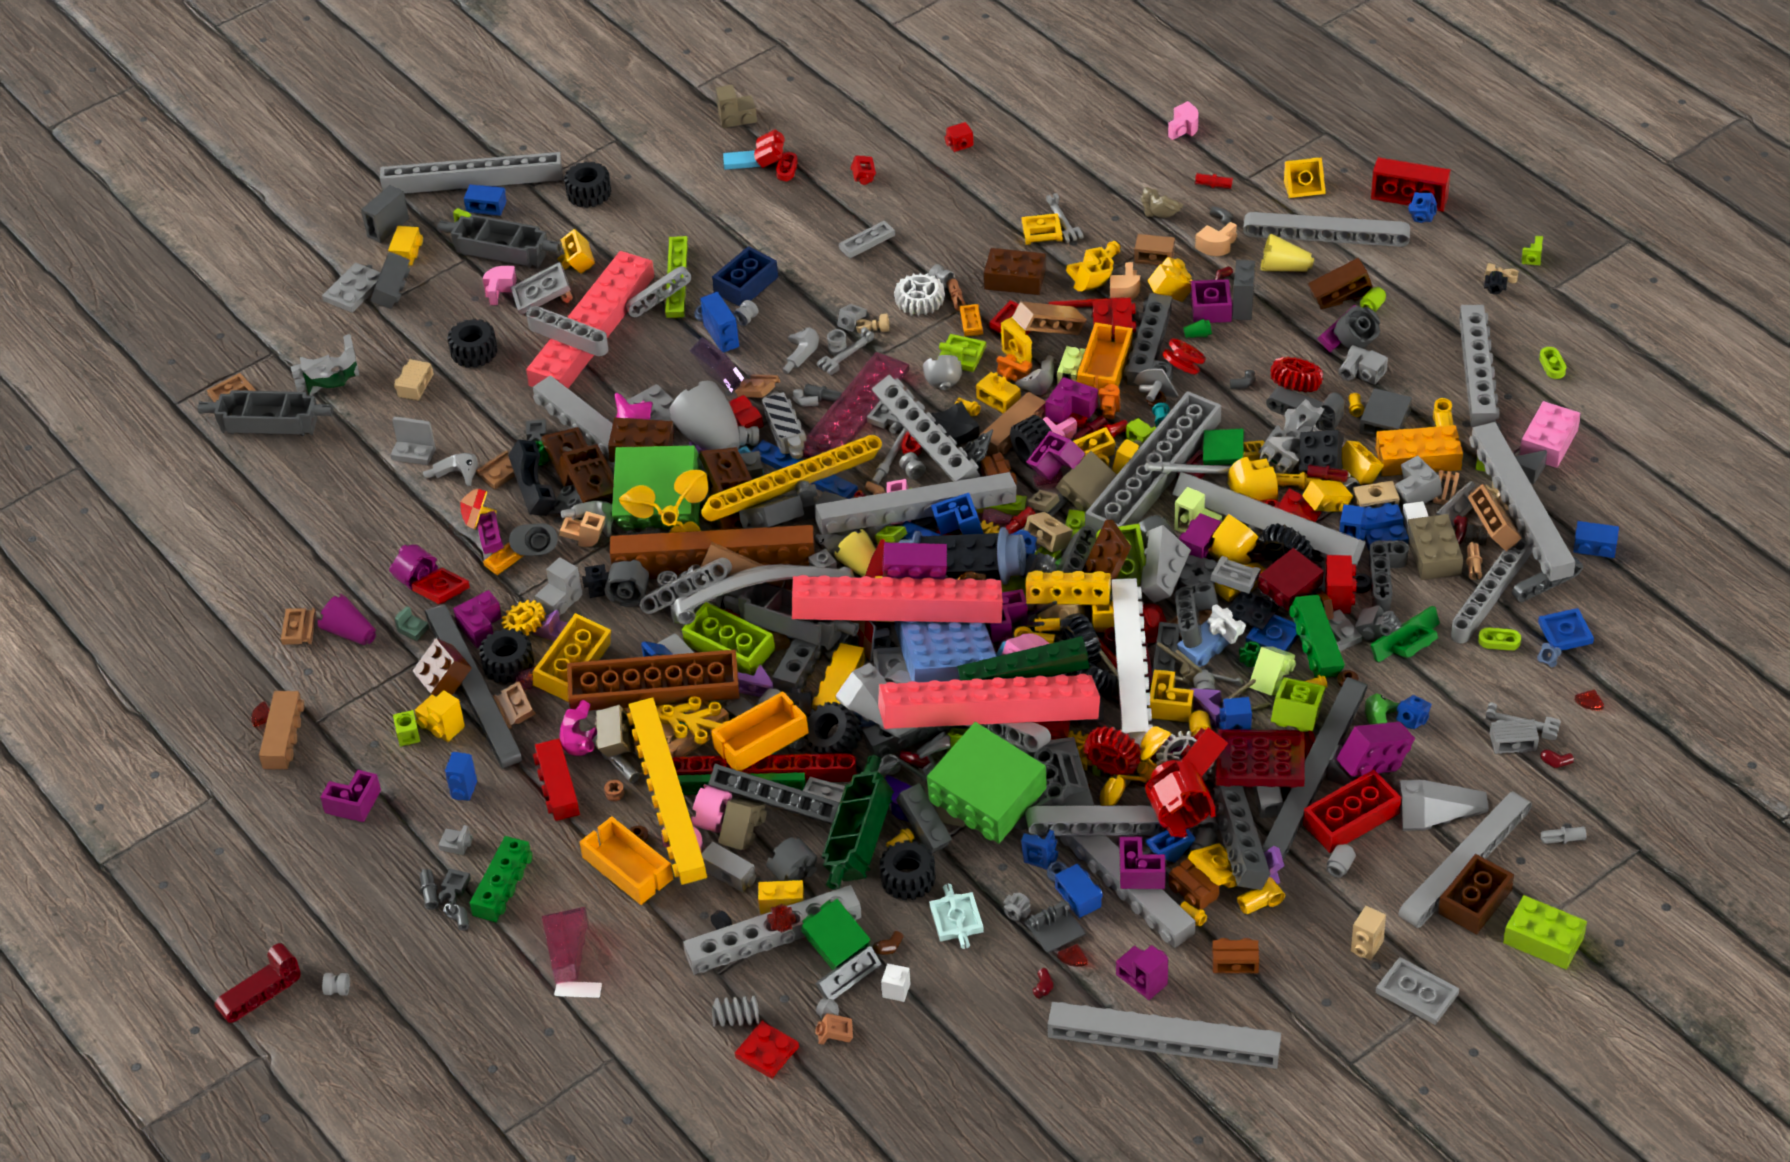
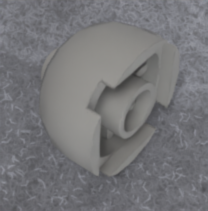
(942, 372)

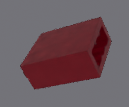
(1290, 578)

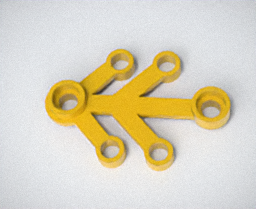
(671, 715)

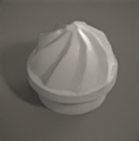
(827, 1006)

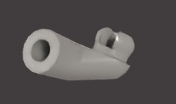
(804, 401)

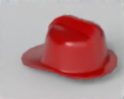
(1152, 617)

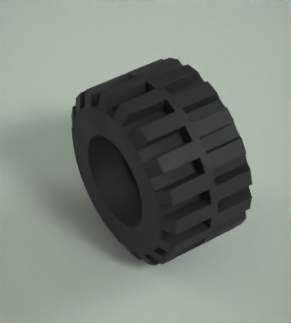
(587, 184)
(472, 343)
(1027, 436)
(504, 644)
(823, 720)
(907, 883)

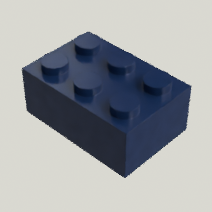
(745, 276)

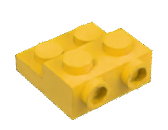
(1015, 341)
(1215, 864)

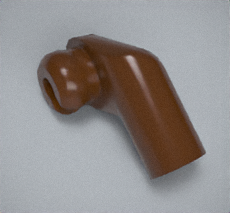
(889, 946)

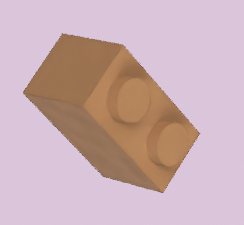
(1153, 249)

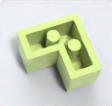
(1188, 507)
(1270, 668)

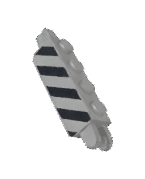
(784, 424)

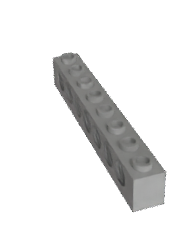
(1477, 365)
(924, 430)
(756, 933)

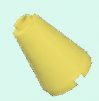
(1284, 256)
(856, 552)

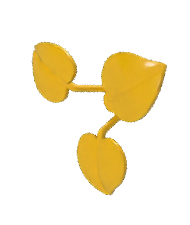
(641, 498)
(1150, 744)

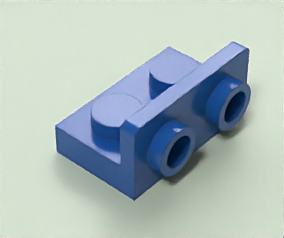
(1039, 851)

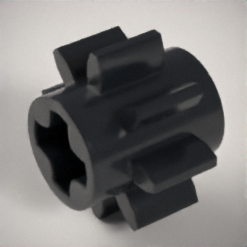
(1495, 282)

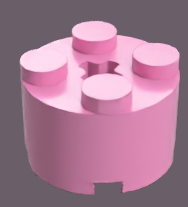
(710, 808)

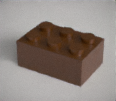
(1015, 271)
(639, 433)
(1476, 894)

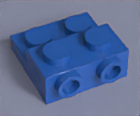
(1384, 524)

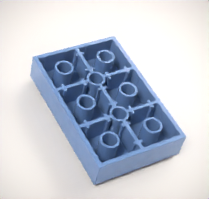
(937, 648)

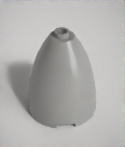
(705, 417)

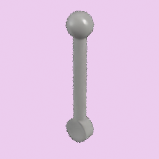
(1238, 681)

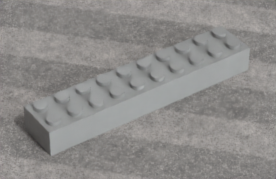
(1172, 441)

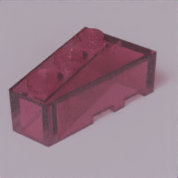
(565, 942)

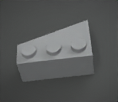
(1164, 563)

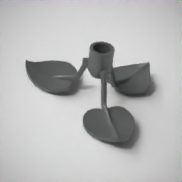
(933, 745)

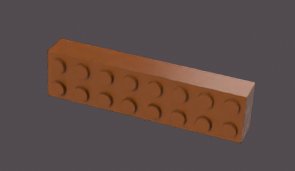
(663, 677)

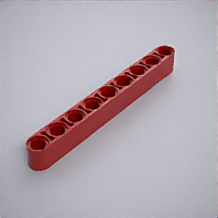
(820, 766)

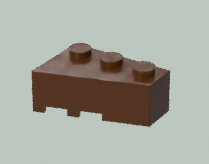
(1341, 284)

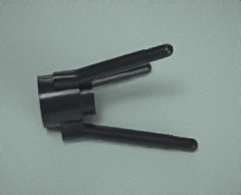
(1029, 621)

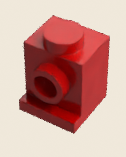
(863, 174)

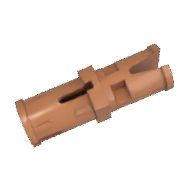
(955, 293)

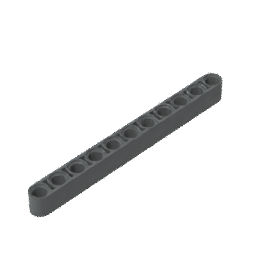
(476, 691)
(1316, 765)

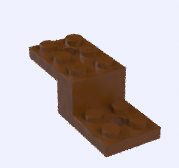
(580, 464)
(725, 478)

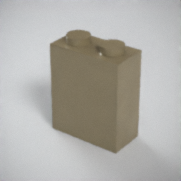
(1086, 481)

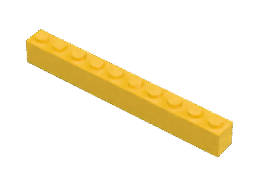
(667, 792)

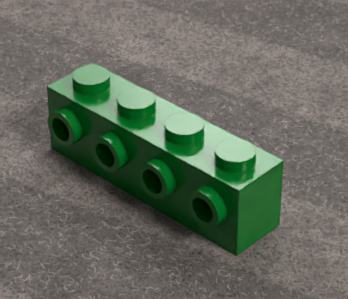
(1316, 636)
(500, 879)

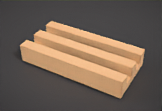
(1448, 477)

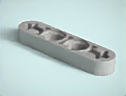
(656, 289)

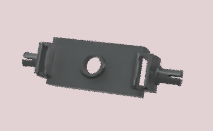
(499, 240)
(266, 412)
(772, 609)

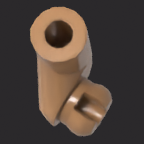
(874, 488)

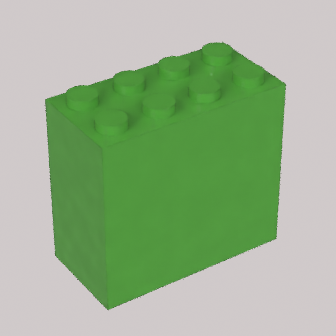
(658, 470)
(986, 782)

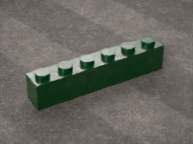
(1038, 661)

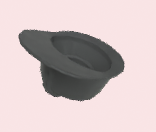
(533, 539)

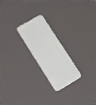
(578, 989)

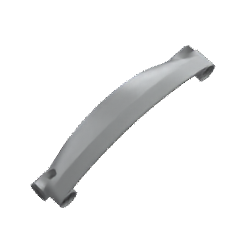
(684, 608)

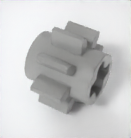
(1017, 906)

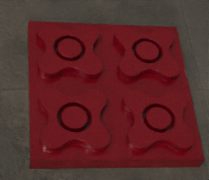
(1261, 758)

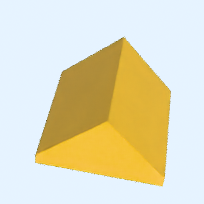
(1304, 177)

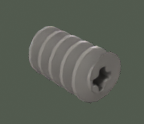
(735, 1011)

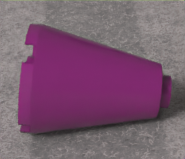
(346, 621)

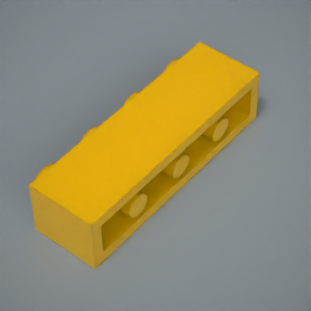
(844, 661)

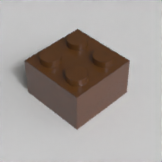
(442, 668)

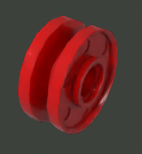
(1184, 356)

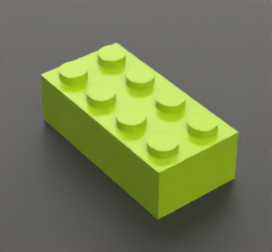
(722, 631)

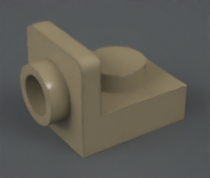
(1043, 501)

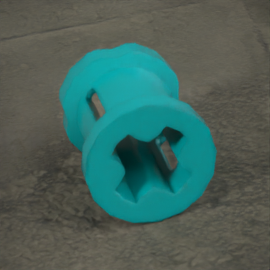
(1160, 411)

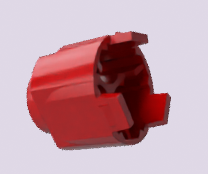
(1179, 796)

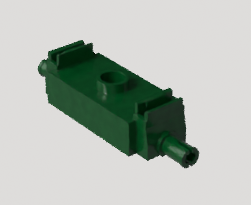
(857, 825)

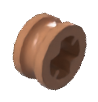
(614, 784)

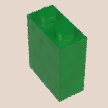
(834, 933)

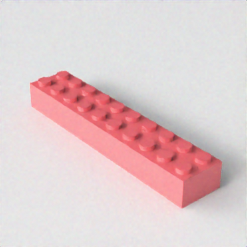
(599, 308)
(897, 599)
(988, 701)

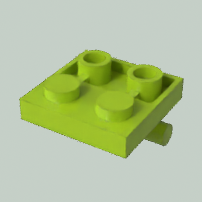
(966, 349)

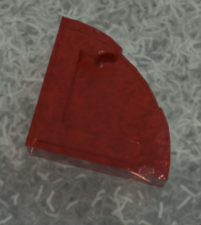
(1589, 700)
(260, 714)
(1073, 956)

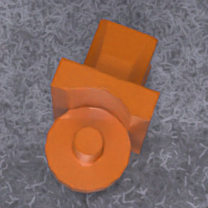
(1011, 369)
(1110, 400)

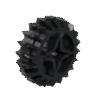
(1279, 539)
(1079, 625)
(1104, 680)

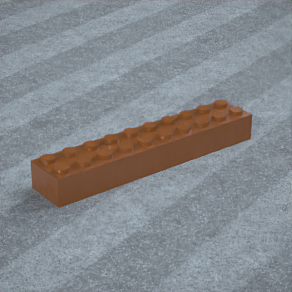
(683, 549)

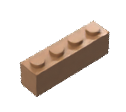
(1049, 318)
(1022, 409)
(1494, 517)
(738, 561)
(281, 730)

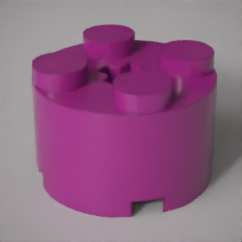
(412, 564)

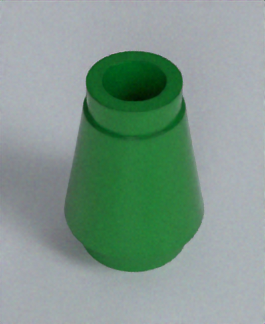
(1198, 329)

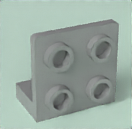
(414, 441)

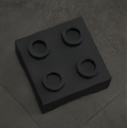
(957, 423)
(1321, 449)

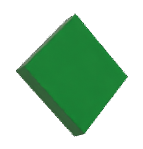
(1223, 446)

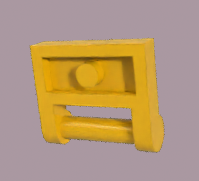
(1041, 224)

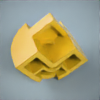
(1093, 271)
(1253, 479)
(1233, 541)

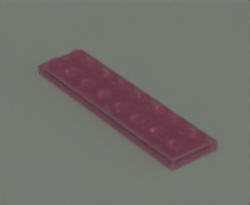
(852, 407)

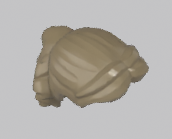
(1159, 206)

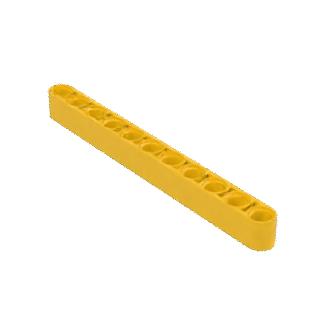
(784, 480)

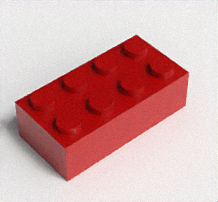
(1399, 180)
(1352, 811)

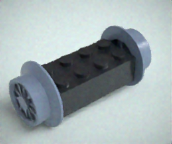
(989, 554)

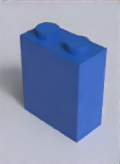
(719, 322)

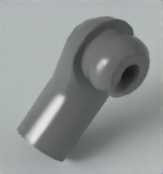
(1223, 213)
(1245, 382)
(457, 913)

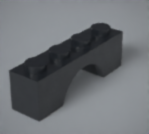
(525, 460)

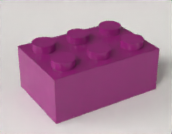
(914, 560)
(1376, 748)

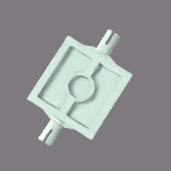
(956, 916)

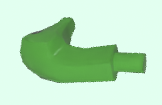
(1378, 707)

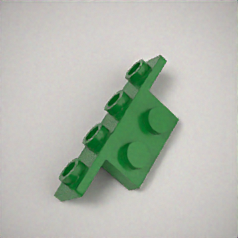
(1410, 637)

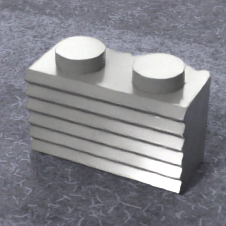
(1514, 736)

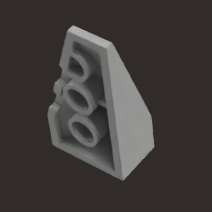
(861, 696)
(1434, 803)

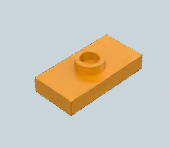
(971, 320)
(501, 559)

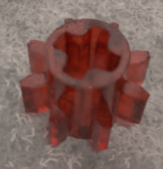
(781, 918)

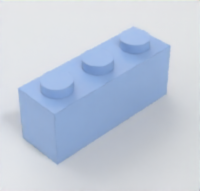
(1209, 647)

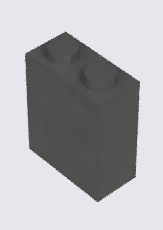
(385, 213)
(1243, 289)
(1385, 412)
(771, 512)

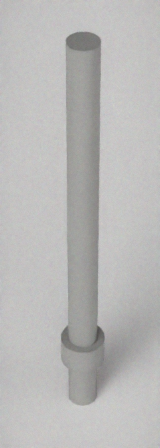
(883, 468)
(1166, 468)

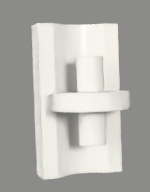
(1223, 623)

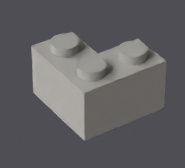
(1419, 482)
(562, 587)

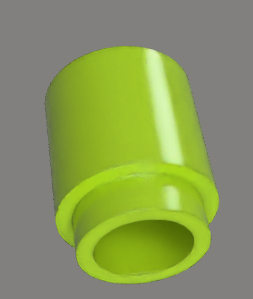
(1373, 299)

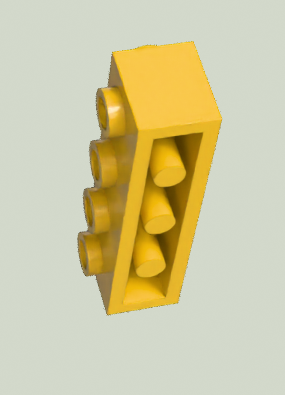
(1068, 588)

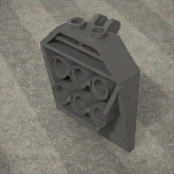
(1067, 776)

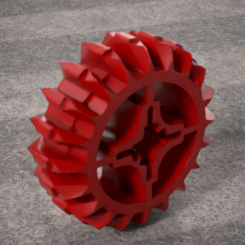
(1296, 374)
(1112, 751)

